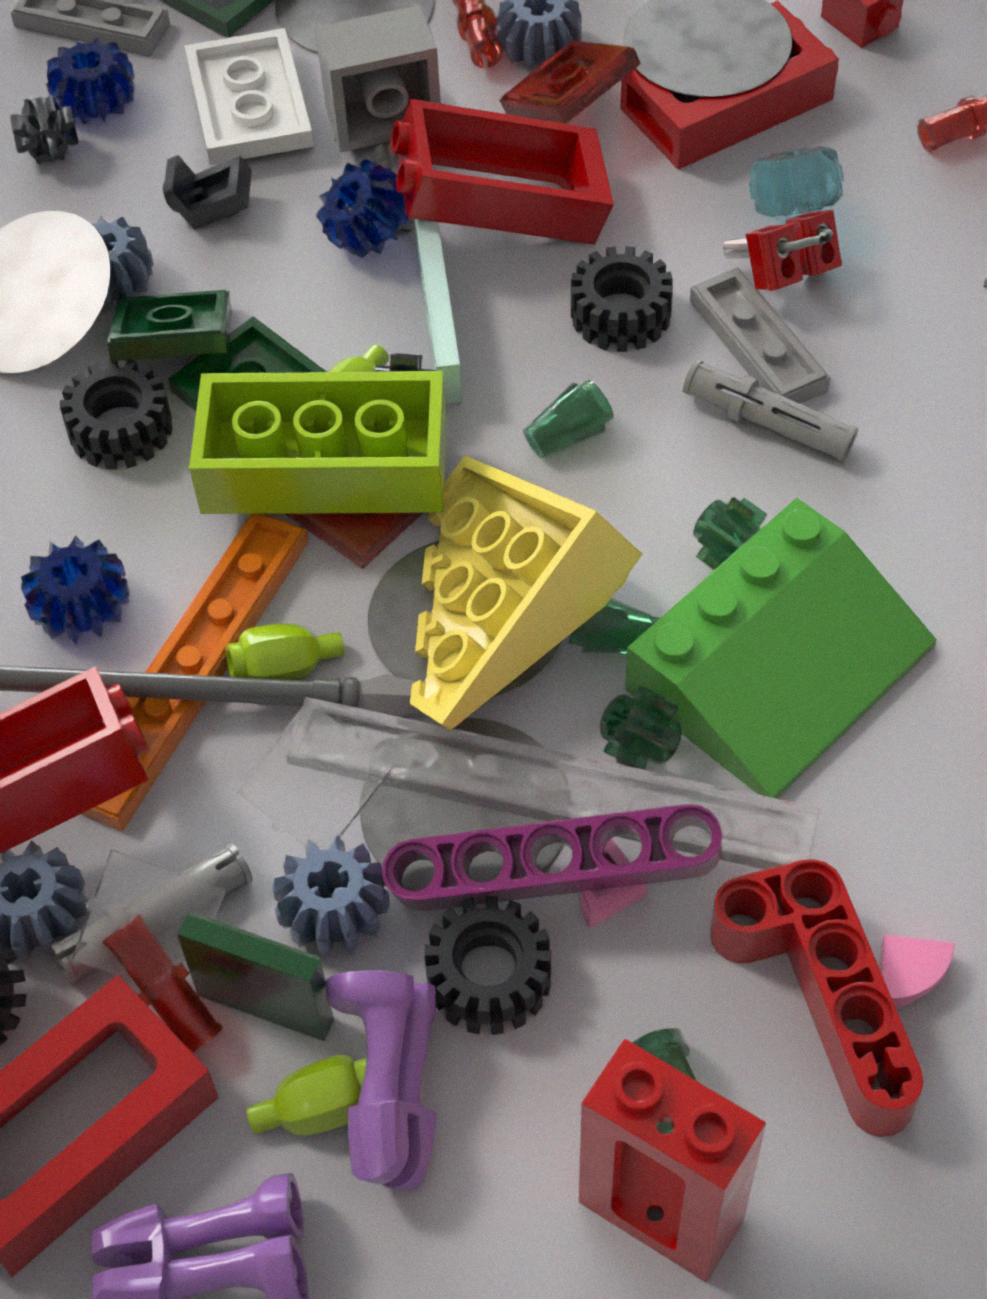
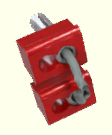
(789, 251)

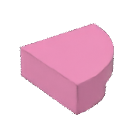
(603, 903)
(913, 966)

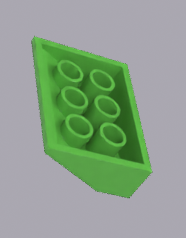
(780, 649)

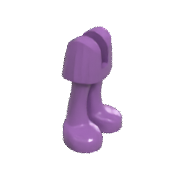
(389, 1127)
(147, 1247)

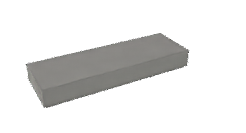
(127, 23)
(758, 337)

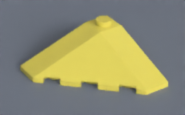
(507, 584)

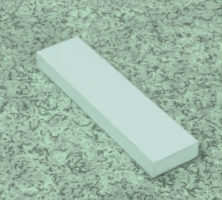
(438, 307)

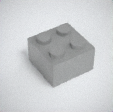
(373, 71)

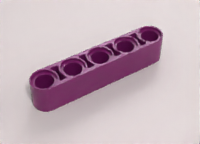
(522, 843)

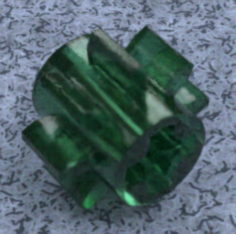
(725, 529)
(640, 729)

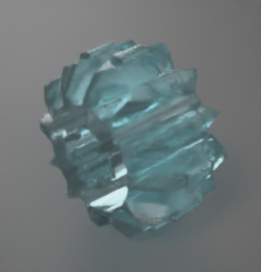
(796, 181)

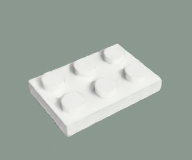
(248, 96)

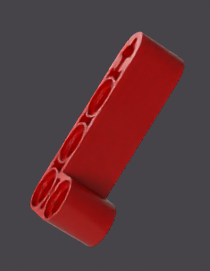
(829, 994)

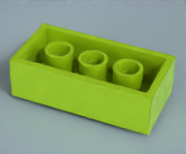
(320, 443)

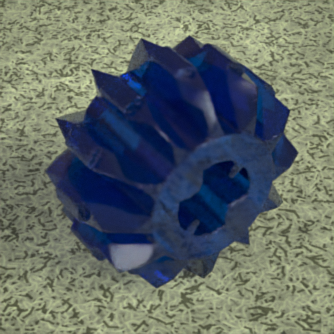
(91, 79)
(362, 208)
(75, 589)

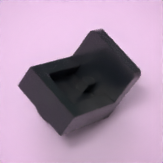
(208, 194)

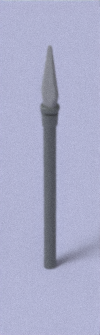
(379, 694)

